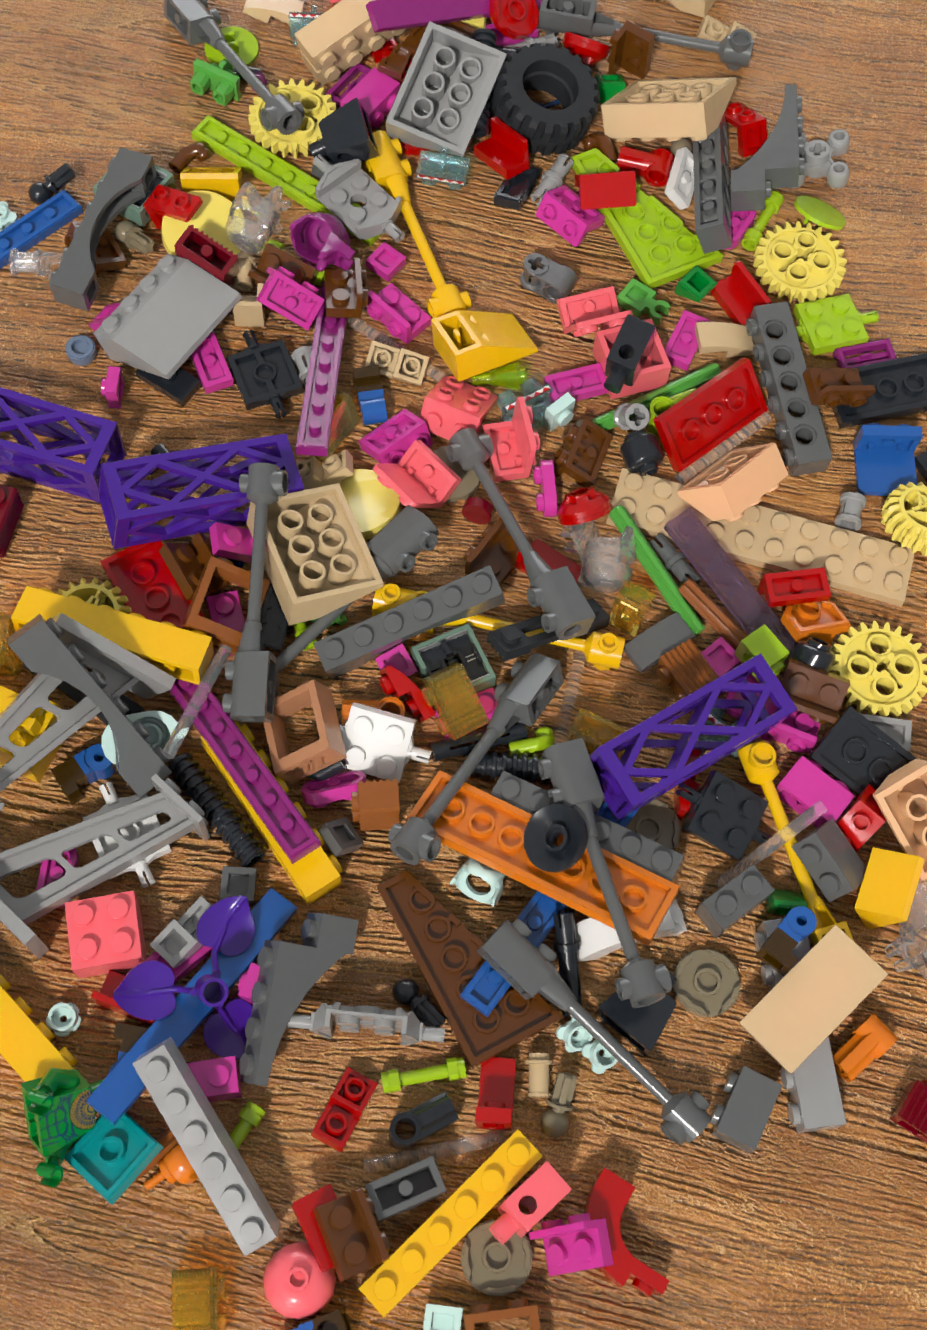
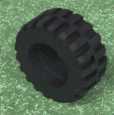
(557, 74)

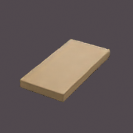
(813, 999)

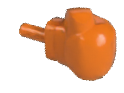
(173, 1168)

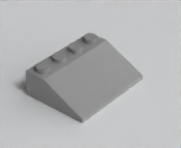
(444, 91)
(166, 317)

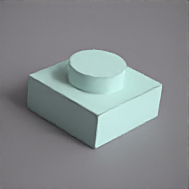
(559, 412)
(442, 1317)

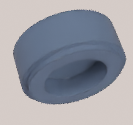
(81, 350)

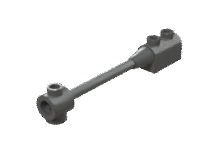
(582, 19)
(202, 25)
(392, 552)
(553, 590)
(253, 668)
(519, 701)
(578, 787)
(533, 971)

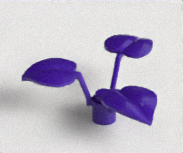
(149, 986)

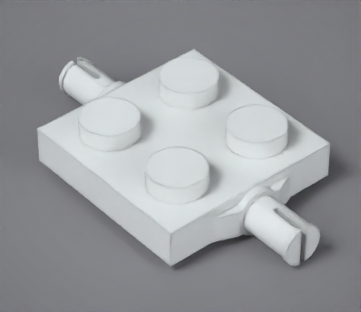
(380, 742)
(107, 844)

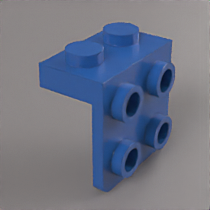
(885, 457)

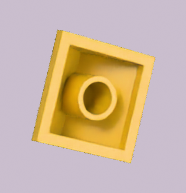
(220, 180)
(888, 888)

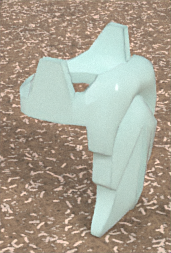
(487, 874)

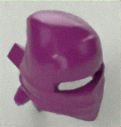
(322, 240)

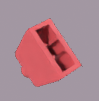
(538, 1194)

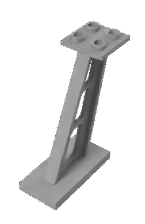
(120, 671)
(19, 912)

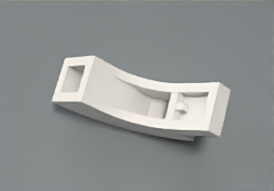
(599, 939)

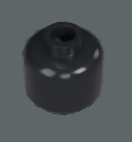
(641, 452)
(815, 653)

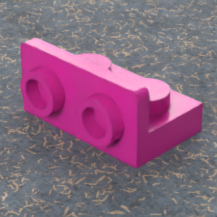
(563, 214)
(289, 298)
(397, 313)
(395, 436)
(796, 731)
(576, 1245)

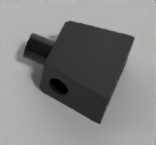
(346, 135)
(628, 353)
(637, 1025)

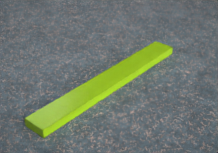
(263, 165)

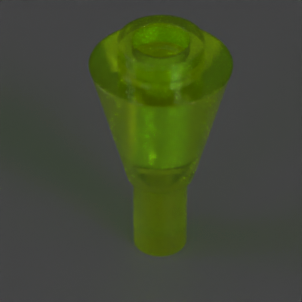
(508, 376)

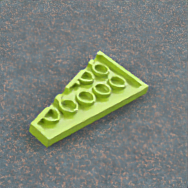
(648, 232)

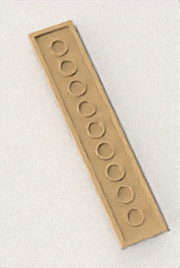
(777, 540)

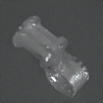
(33, 262)

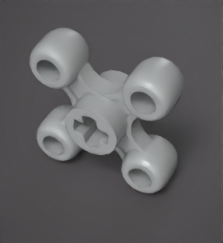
(819, 160)

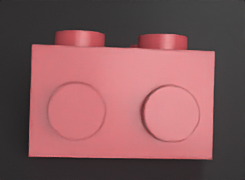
(589, 310)
(456, 407)
(513, 444)
(419, 477)

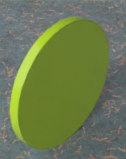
(240, 41)
(819, 213)

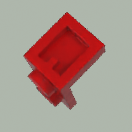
(750, 128)
(172, 204)
(862, 819)
(496, 1094)

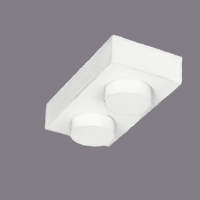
(681, 179)

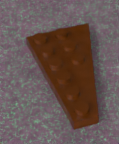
(449, 962)

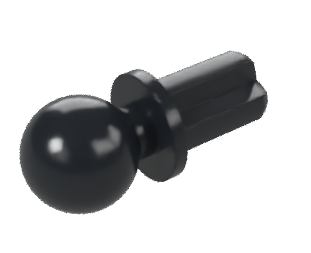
(41, 192)
(406, 992)

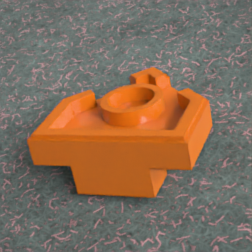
(815, 620)

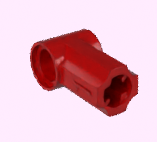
(652, 166)

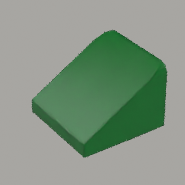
(609, 85)
(695, 285)
(783, 901)

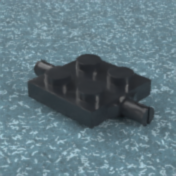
(264, 374)
(724, 814)

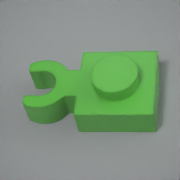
(642, 300)

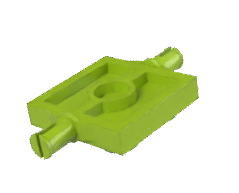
(832, 323)

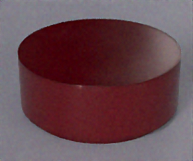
(477, 510)

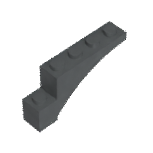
(775, 163)
(283, 980)

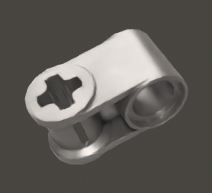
(549, 280)

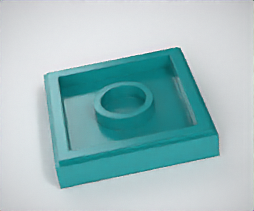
(113, 1155)

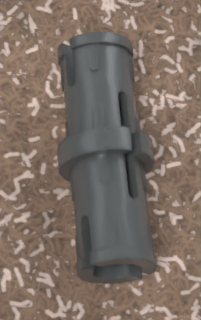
(674, 560)

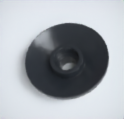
(542, 837)

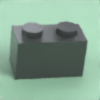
(830, 860)
(734, 901)
(745, 1109)
(406, 1189)

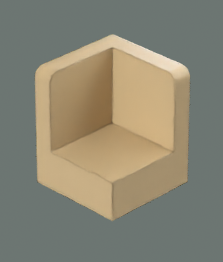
(250, 311)

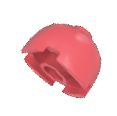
(296, 1283)

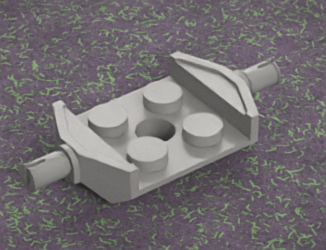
(348, 183)
(351, 1019)

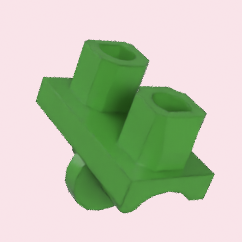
(216, 78)

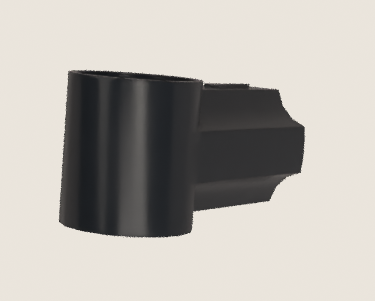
(425, 1120)

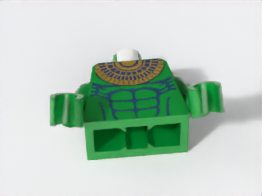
(57, 1117)

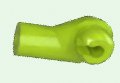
(533, 745)

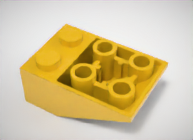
(479, 341)

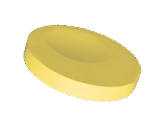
(209, 218)
(370, 501)

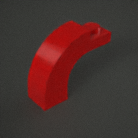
(607, 1201)

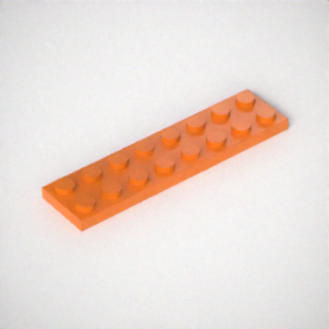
(494, 836)

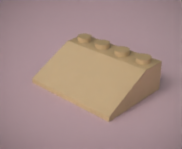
(667, 109)
(316, 553)

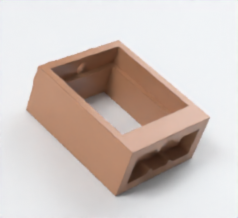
(316, 755)

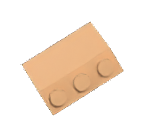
(735, 482)
(904, 806)

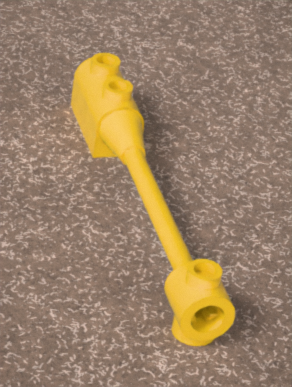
(393, 178)
(599, 649)
(761, 769)

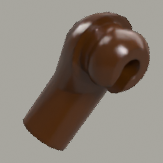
(602, 143)
(186, 154)

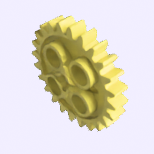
(315, 106)
(799, 262)
(895, 652)

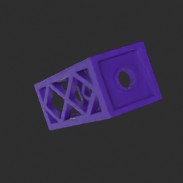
(103, 439)
(126, 480)
(614, 775)

